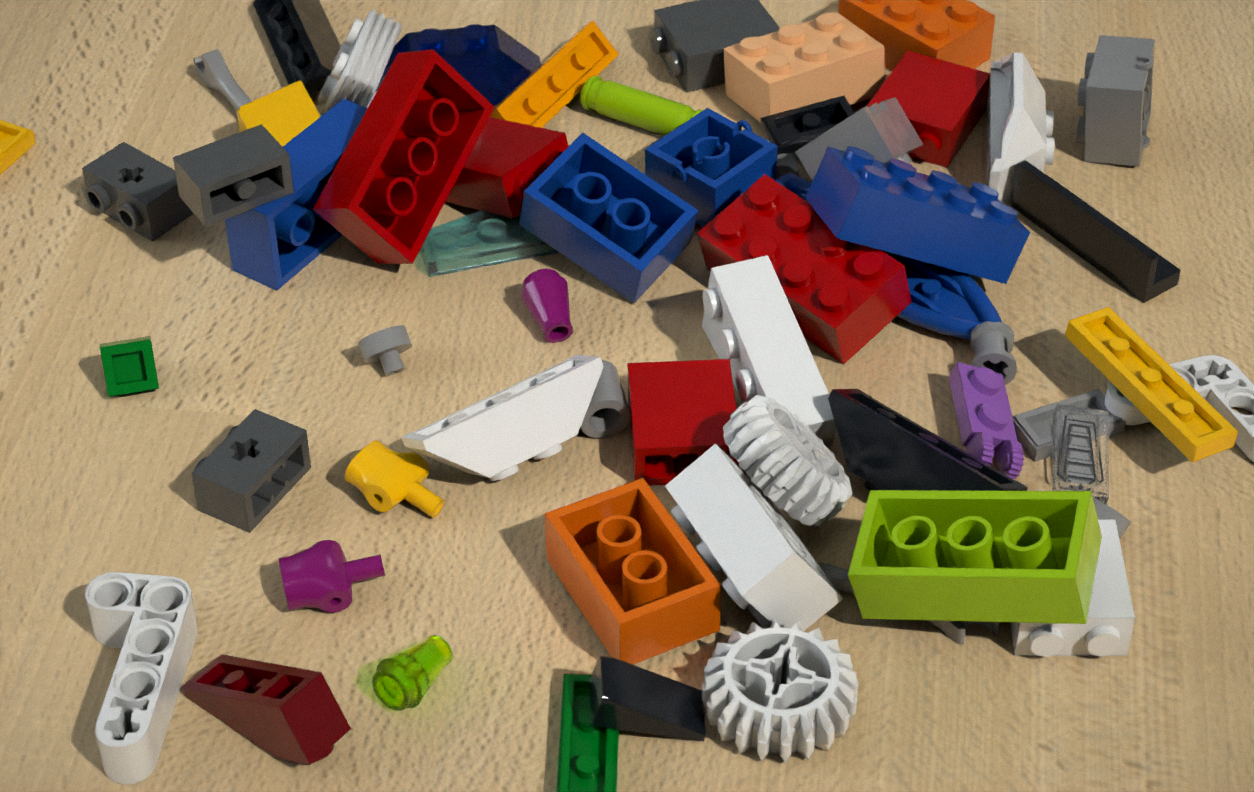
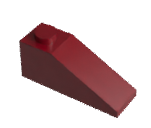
(272, 705)

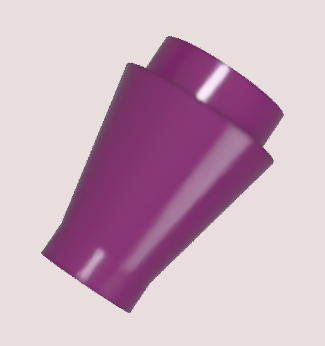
(548, 302)

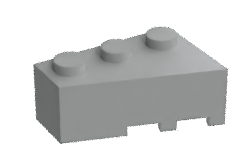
(876, 129)

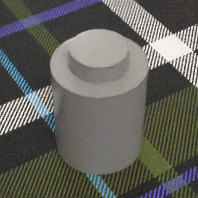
(608, 409)

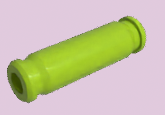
(634, 106)

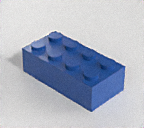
(917, 214)
(287, 234)

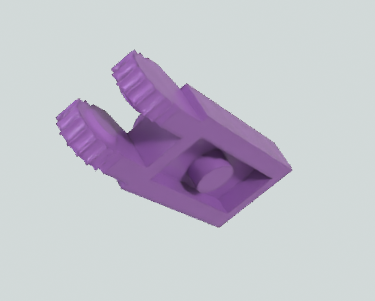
(986, 417)

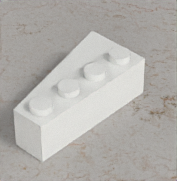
(758, 332)

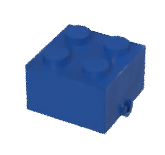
(710, 162)

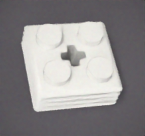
(360, 61)

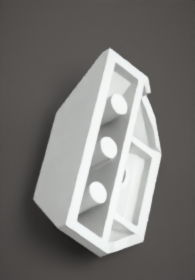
(1016, 123)
(514, 423)

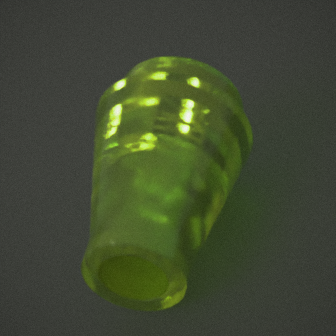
(408, 675)

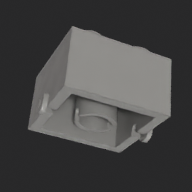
(1116, 100)

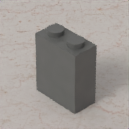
(696, 32)

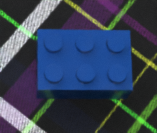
(608, 217)

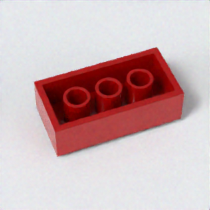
(404, 157)
(833, 286)

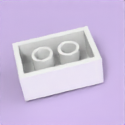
(751, 543)

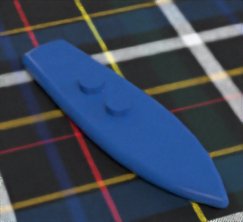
(940, 296)

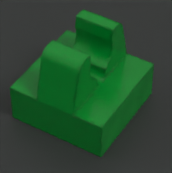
(129, 366)

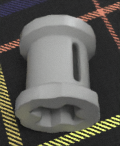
(992, 348)

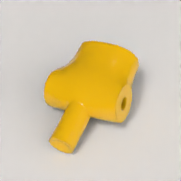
(391, 477)

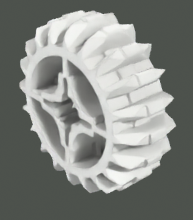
(787, 461)
(780, 690)

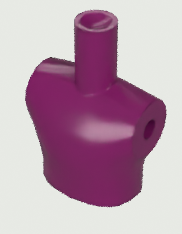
(324, 577)

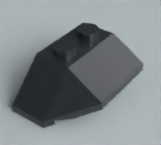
(901, 454)

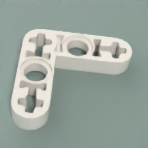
(1217, 382)

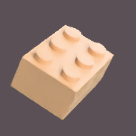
(804, 66)

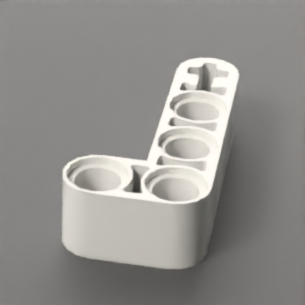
(157, 633)

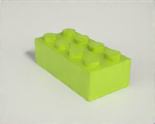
(976, 556)

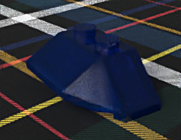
(479, 53)

